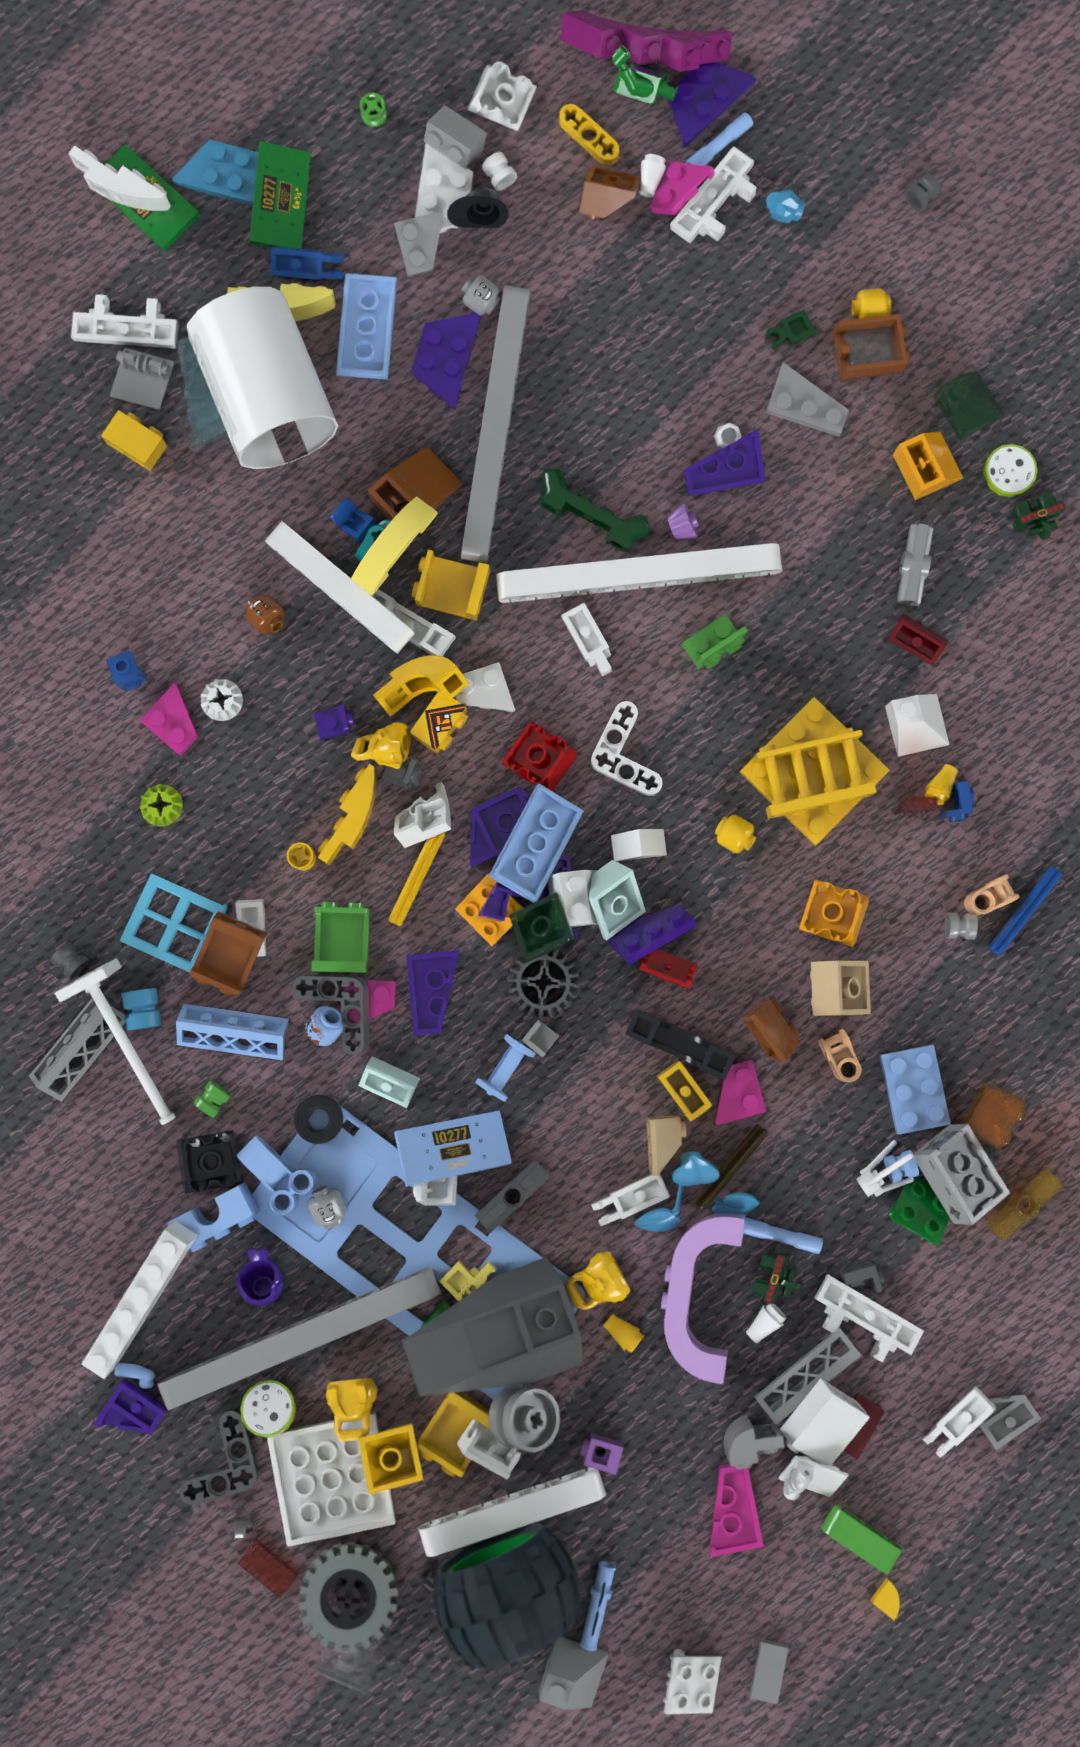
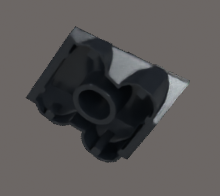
(208, 1161)

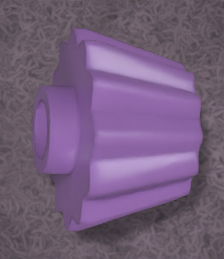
(683, 523)

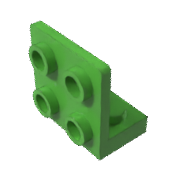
(714, 641)

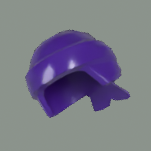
(260, 1279)

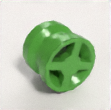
(370, 103)

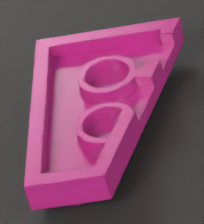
(735, 1514)

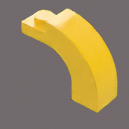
(420, 676)

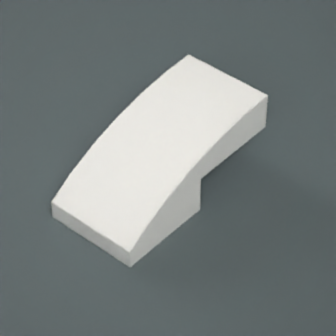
(253, 913)

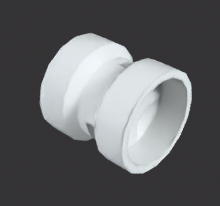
(499, 171)

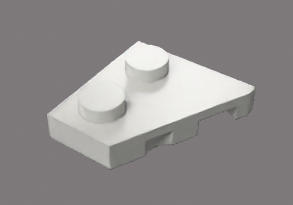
(486, 689)

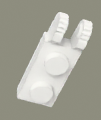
(633, 1198)
(961, 1420)

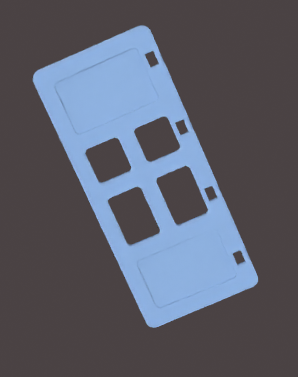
(360, 1171)

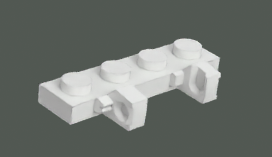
(699, 213)
(107, 328)
(888, 1328)

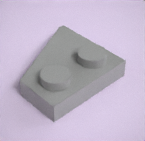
(1009, 1419)

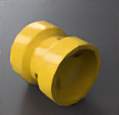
(297, 854)

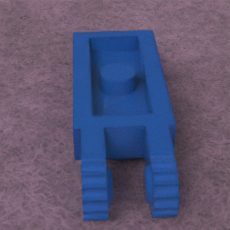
(304, 263)

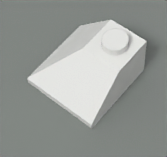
(916, 724)

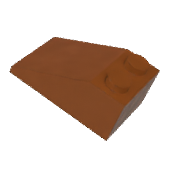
(771, 1030)

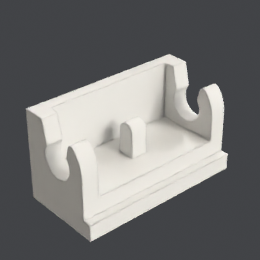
(480, 1446)

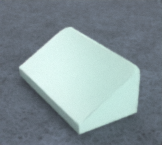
(389, 1082)

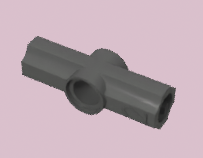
(525, 1182)

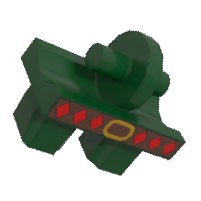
(1048, 509)
(771, 1289)

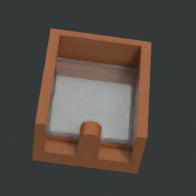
(870, 347)

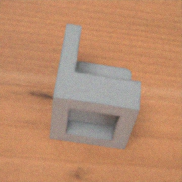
(540, 1038)

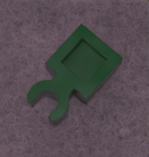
(793, 329)

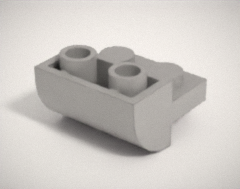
(744, 1441)

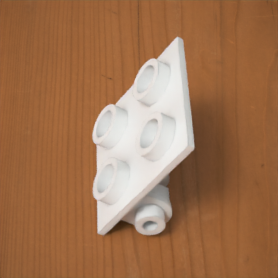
(806, 1474)
(691, 1683)

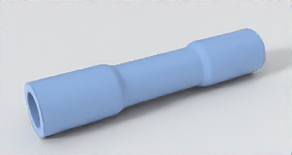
(731, 133)
(796, 1239)

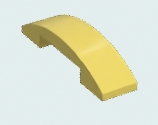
(392, 543)

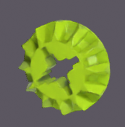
(170, 813)

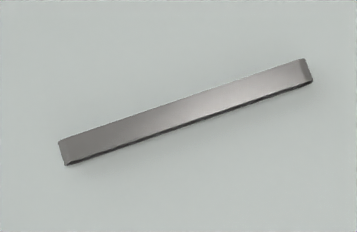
(495, 424)
(299, 1338)

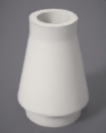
(651, 173)
(767, 1321)

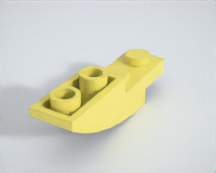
(305, 301)

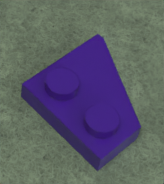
(132, 1410)

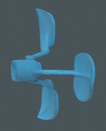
(695, 1171)

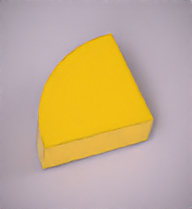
(887, 1599)

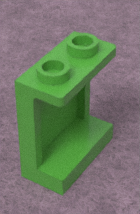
(341, 938)

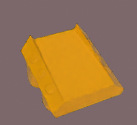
(834, 913)

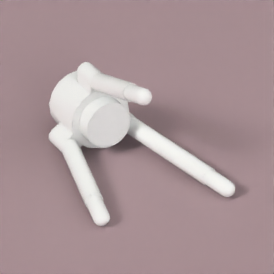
(872, 1181)

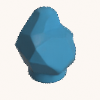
(785, 206)

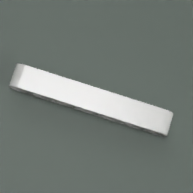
(339, 587)
(512, 1512)

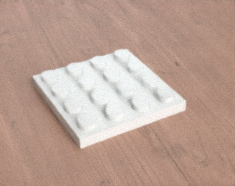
(325, 1484)

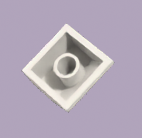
(574, 894)

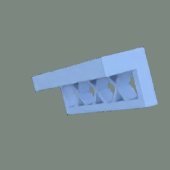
(231, 1026)

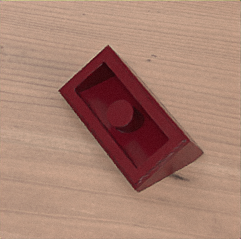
(918, 639)
(860, 1440)

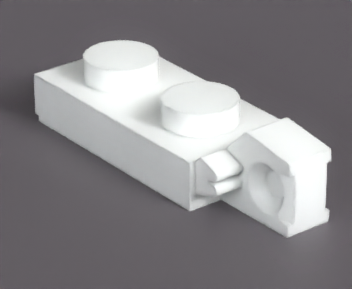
(588, 637)

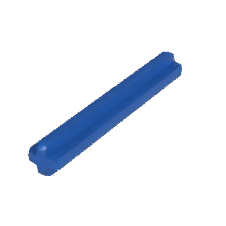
(1025, 911)

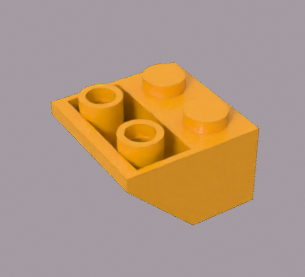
(926, 464)

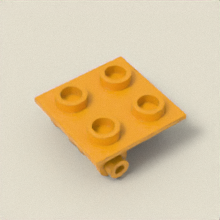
(470, 907)

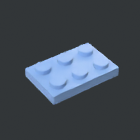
(915, 1089)

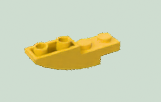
(358, 806)

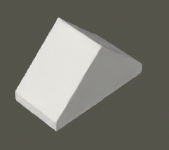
(638, 844)

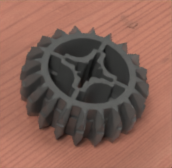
(567, 984)

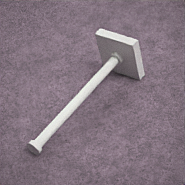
(90, 983)

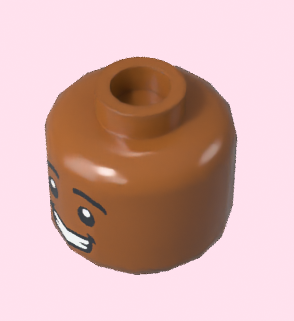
(264, 614)

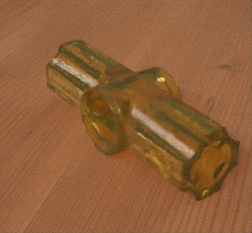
(1037, 1192)

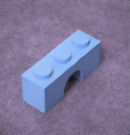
(234, 1206)

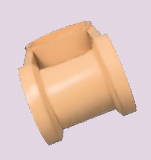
(995, 895)
(840, 1054)

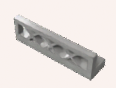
(68, 1047)
(827, 1371)

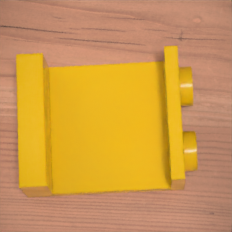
(451, 586)

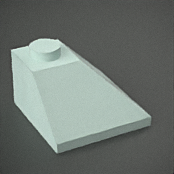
(615, 898)

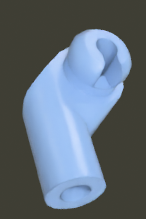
(137, 1372)

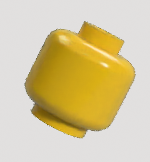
(871, 303)
(735, 833)

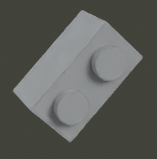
(455, 137)

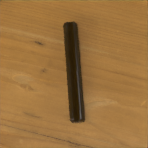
(730, 1167)

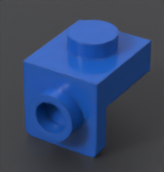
(352, 520)
(125, 671)
(963, 800)

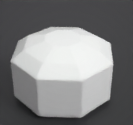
(726, 435)

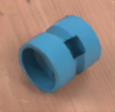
(141, 1009)

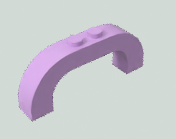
(696, 1358)

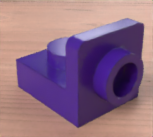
(334, 722)

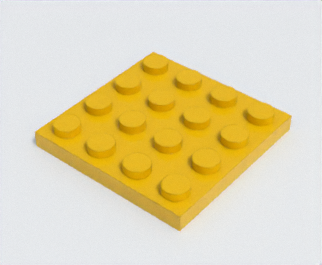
(807, 725)

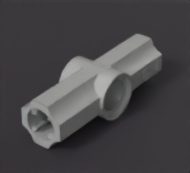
(915, 564)

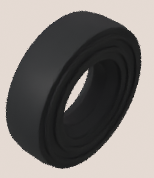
(318, 1102)

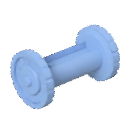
(505, 1068)

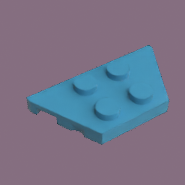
(221, 172)

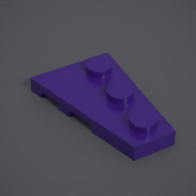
(430, 987)

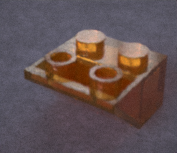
(994, 1115)

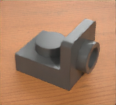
(857, 1275)

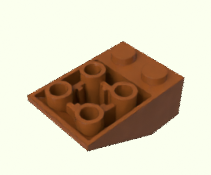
(417, 476)

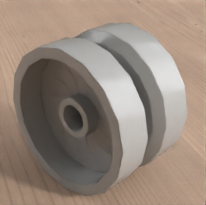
(524, 1418)

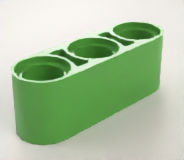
(861, 1539)

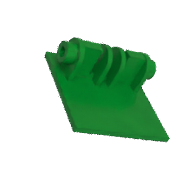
(920, 1211)

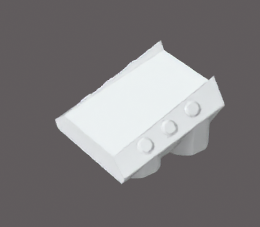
(502, 96)

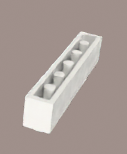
(139, 1299)

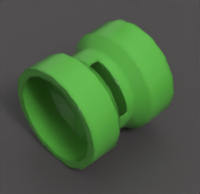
(212, 1099)

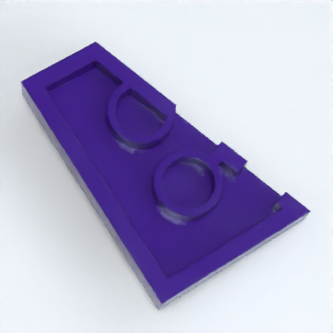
(728, 468)
(650, 932)

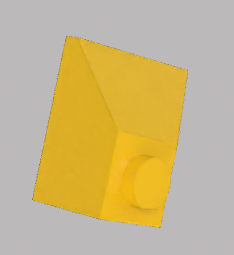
(390, 1458)

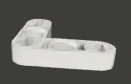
(613, 752)

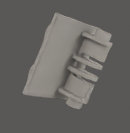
(141, 378)

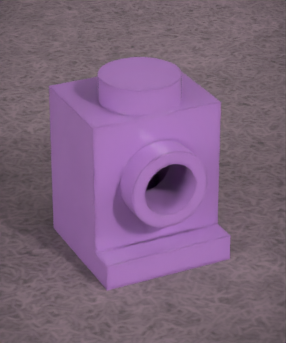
(608, 1460)

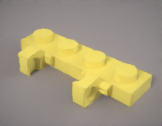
(462, 1281)

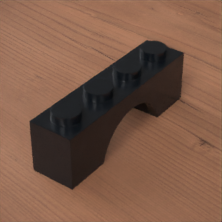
(681, 1043)

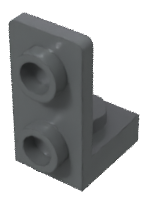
(406, 776)

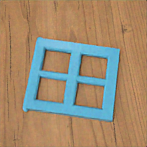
(173, 924)

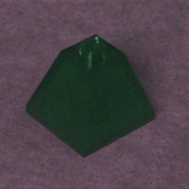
(967, 404)
(541, 927)

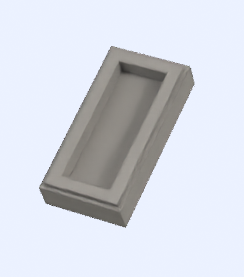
(768, 1671)

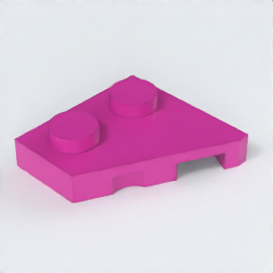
(678, 186)
(171, 721)
(739, 1094)

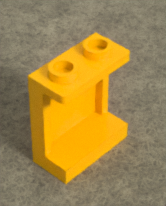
(446, 1428)

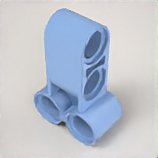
(275, 1173)

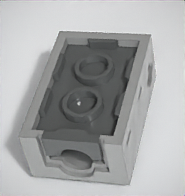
(961, 1174)

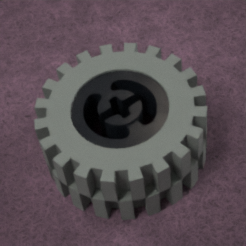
(343, 1629)

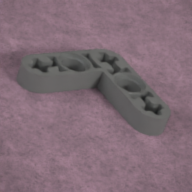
(348, 999)
(235, 1462)

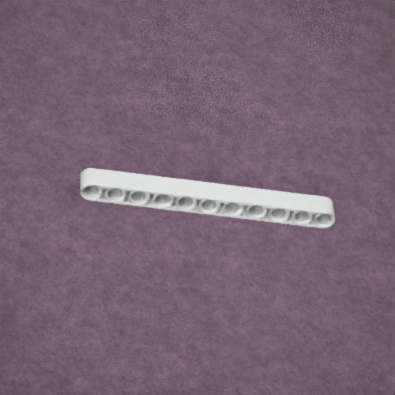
(638, 571)

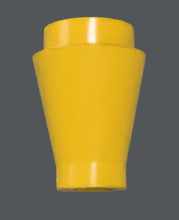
(942, 784)
(624, 1333)

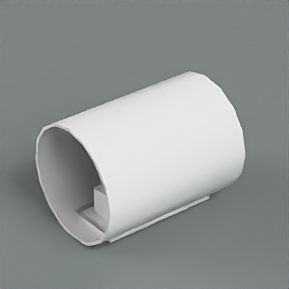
(259, 374)

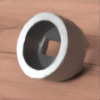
(241, 1527)

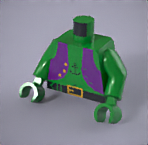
(642, 82)

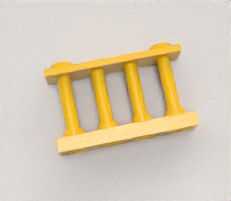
(806, 798)

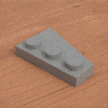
(805, 404)

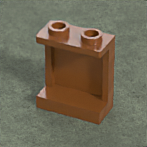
(227, 954)

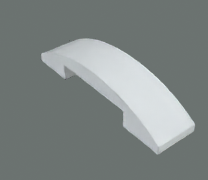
(427, 636)

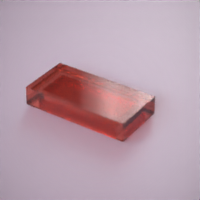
(918, 805)
(268, 1568)

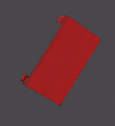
(668, 968)

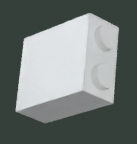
(824, 1423)

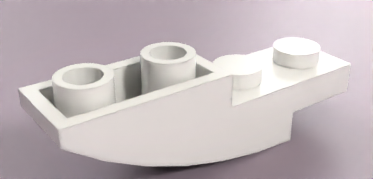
(119, 186)

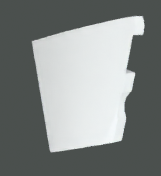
(423, 819)

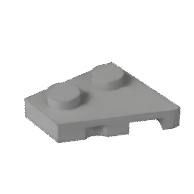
(419, 242)

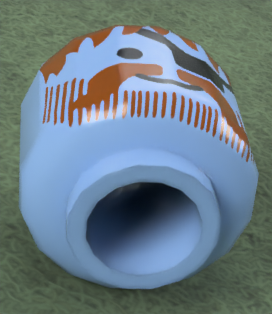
(324, 1026)

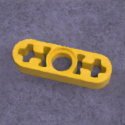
(589, 124)

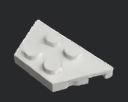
(441, 185)

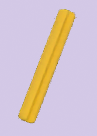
(415, 879)

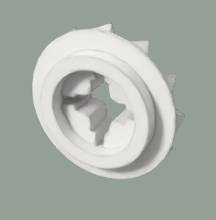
(232, 704)

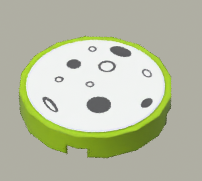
(1010, 470)
(268, 1408)

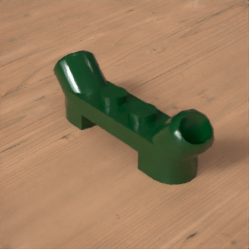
(620, 532)

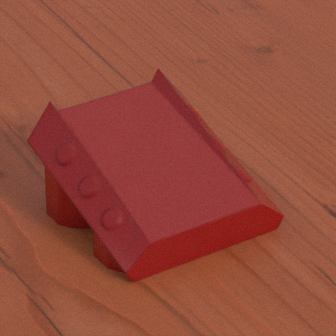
(540, 757)

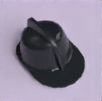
(478, 210)

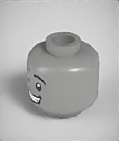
(480, 295)
(327, 1207)

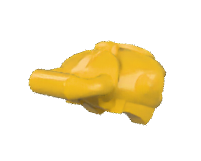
(386, 746)
(601, 1280)
(351, 1403)

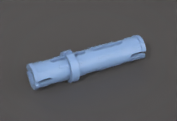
(600, 1594)

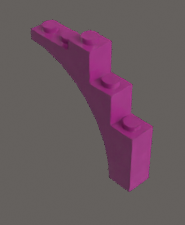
(646, 45)

